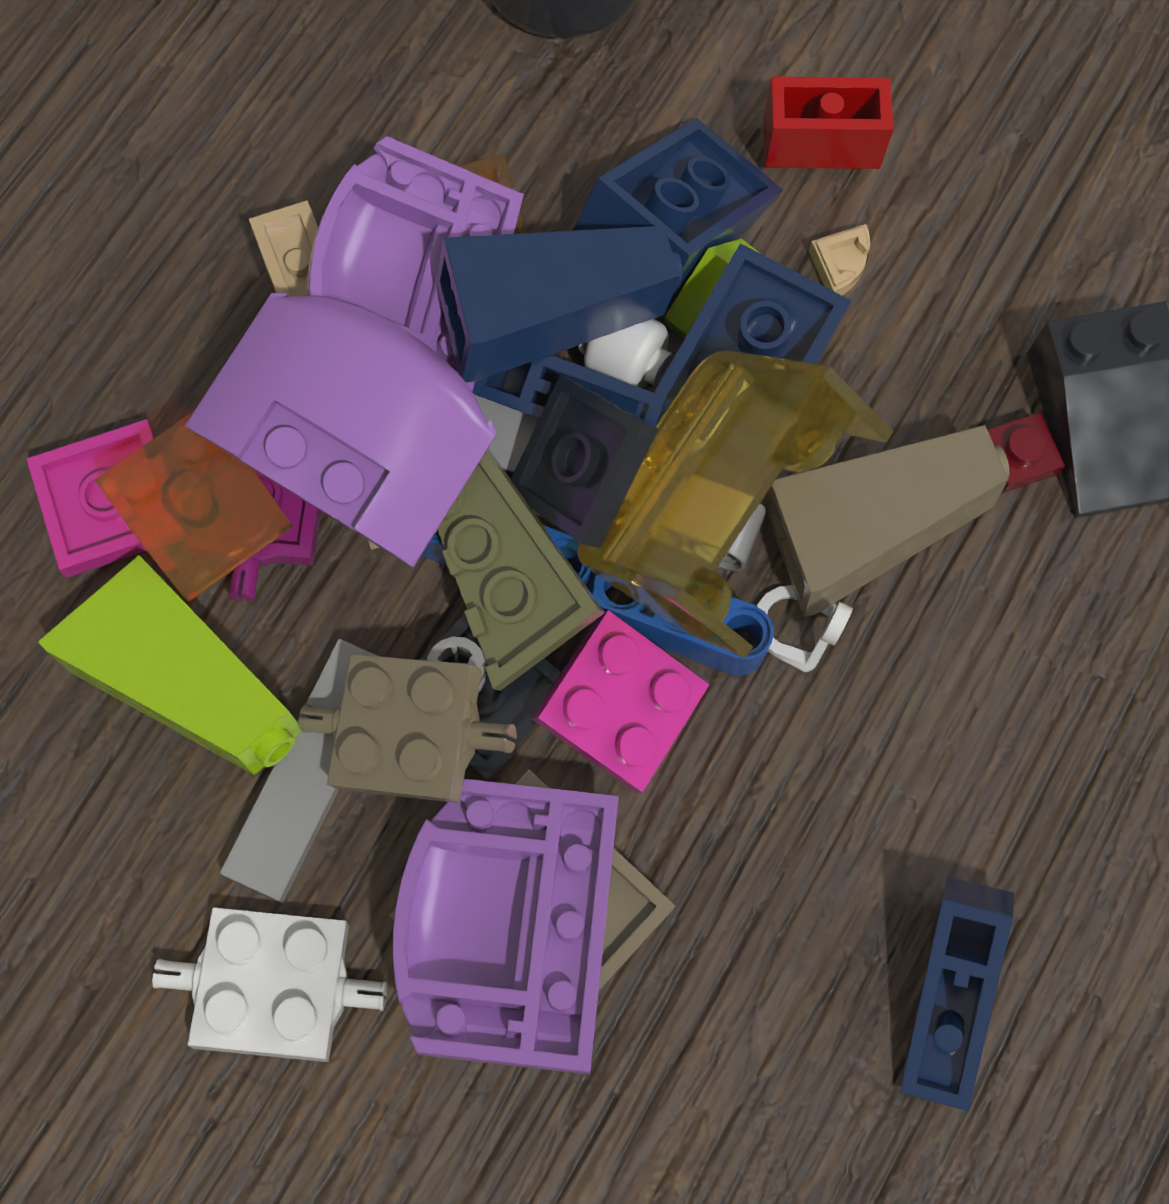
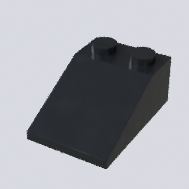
(1108, 405)

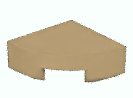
(841, 258)

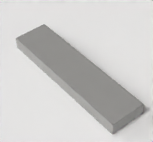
(293, 798)

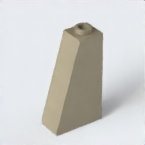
(878, 510)

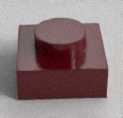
(1029, 451)

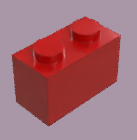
(827, 122)

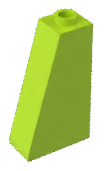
(168, 664)

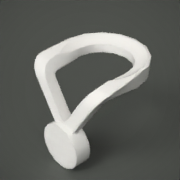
(806, 661)

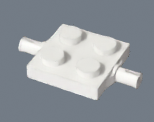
(269, 985)

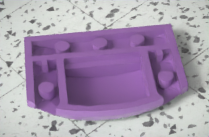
(387, 234)
(348, 419)
(506, 926)

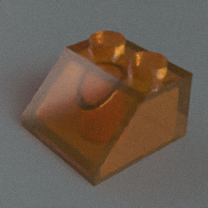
(193, 507)

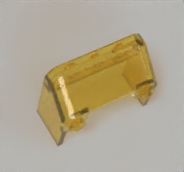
(708, 473)

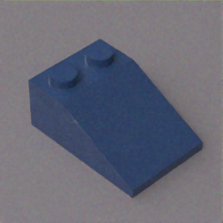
(689, 186)
(761, 312)

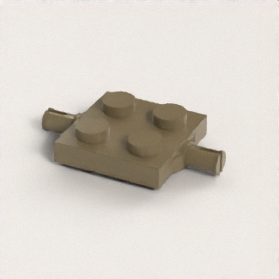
(406, 728)

